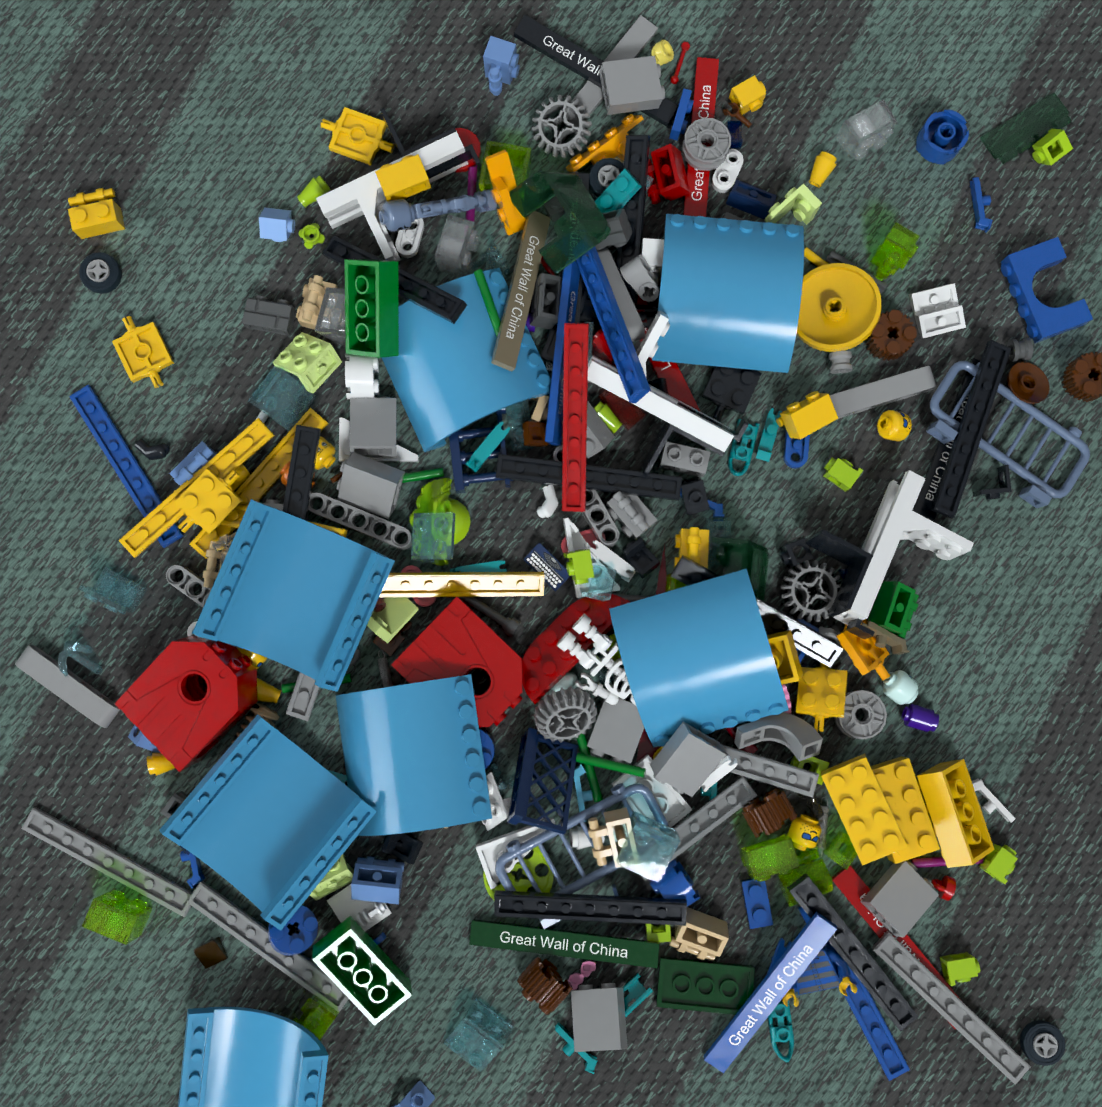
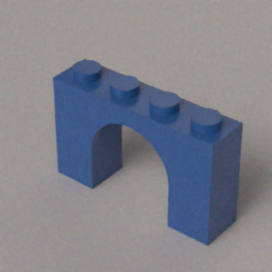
(1041, 320)

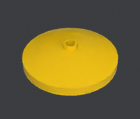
(841, 289)

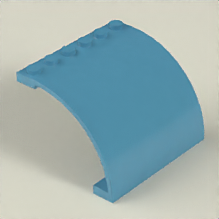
(730, 292)
(447, 367)
(294, 594)
(698, 657)
(415, 755)
(269, 820)
(250, 1060)

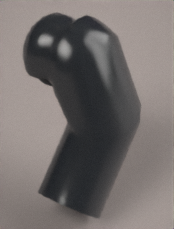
(152, 452)

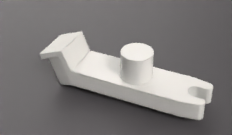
(613, 561)
(719, 772)
(992, 803)

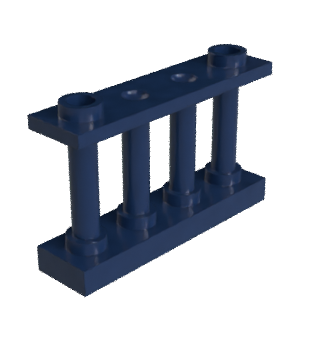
(459, 457)

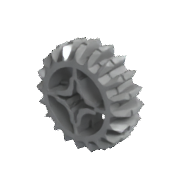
(571, 129)
(803, 586)
(565, 714)

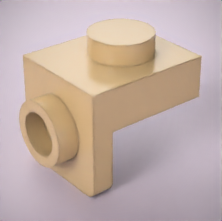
(541, 410)

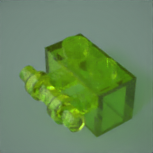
(894, 251)
(769, 858)
(815, 870)
(317, 1016)

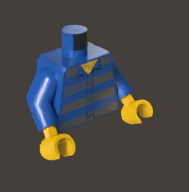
(823, 973)

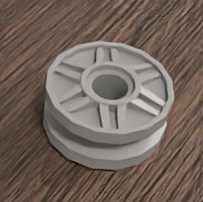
(708, 131)
(874, 715)

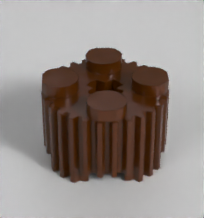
(902, 336)
(1077, 380)
(768, 813)
(544, 985)

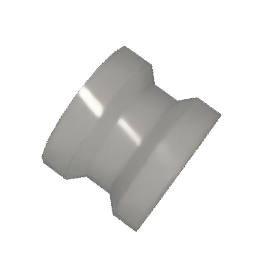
(840, 362)

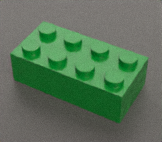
(371, 307)
(362, 970)

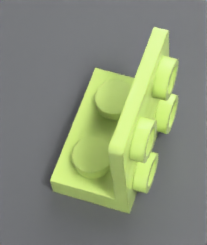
(800, 201)
(309, 360)
(392, 617)
(336, 878)

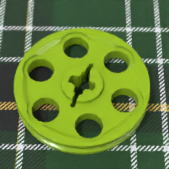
(522, 885)

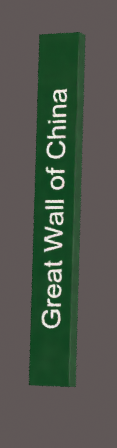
(564, 943)

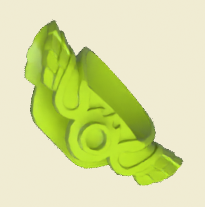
(435, 499)

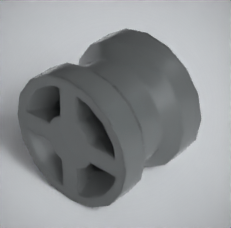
(1020, 349)

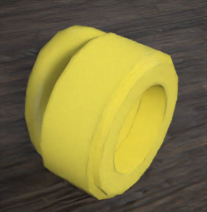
(663, 52)

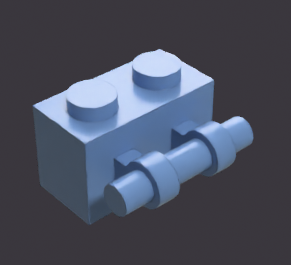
(500, 63)
(192, 463)
(377, 880)

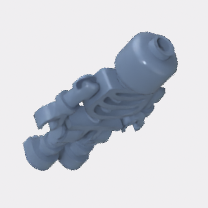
(400, 214)

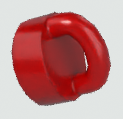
(946, 887)

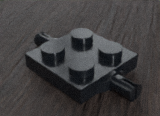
(730, 389)

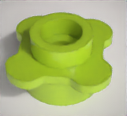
(307, 231)

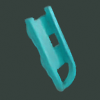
(742, 452)
(636, 991)
(782, 1032)

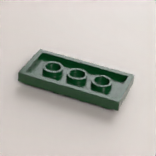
(703, 985)

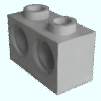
(684, 459)

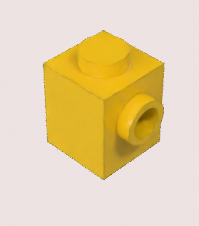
(748, 95)

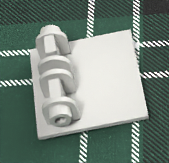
(499, 807)
(363, 912)

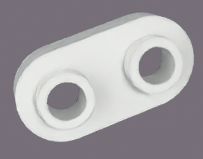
(729, 170)
(411, 237)

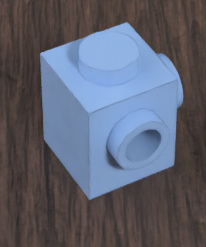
(276, 224)

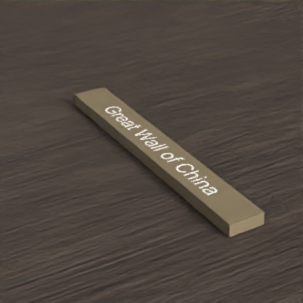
(520, 291)

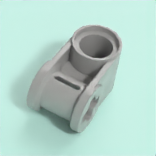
(641, 278)

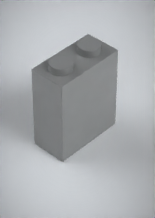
(631, 85)
(373, 427)
(370, 485)
(617, 731)
(687, 760)
(900, 898)
(598, 1018)

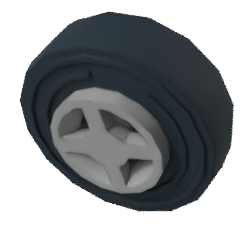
(602, 173)
(96, 265)
(1049, 1049)

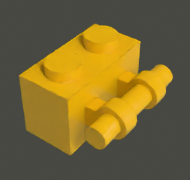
(403, 178)
(95, 218)
(808, 415)
(693, 544)

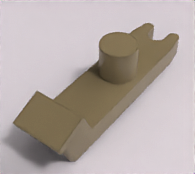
(885, 637)

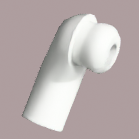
(550, 504)

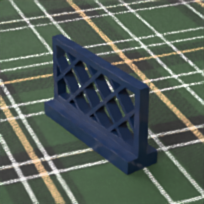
(523, 782)

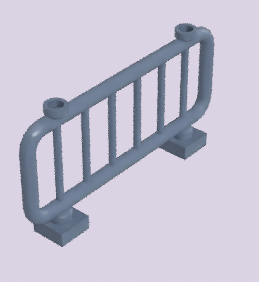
(1039, 492)
(516, 849)

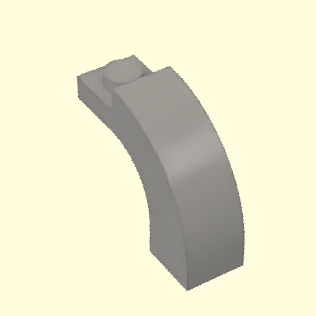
(784, 729)

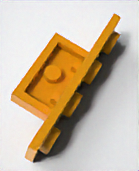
(609, 147)
(504, 182)

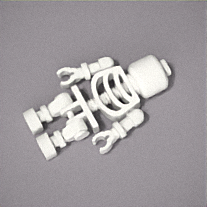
(588, 658)

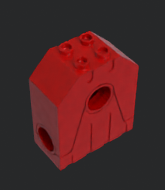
(454, 647)
(177, 708)

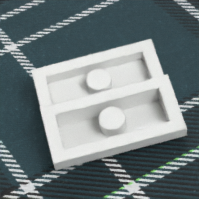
(937, 310)

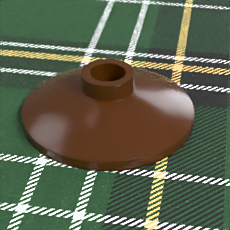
(1028, 382)

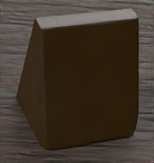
(211, 952)

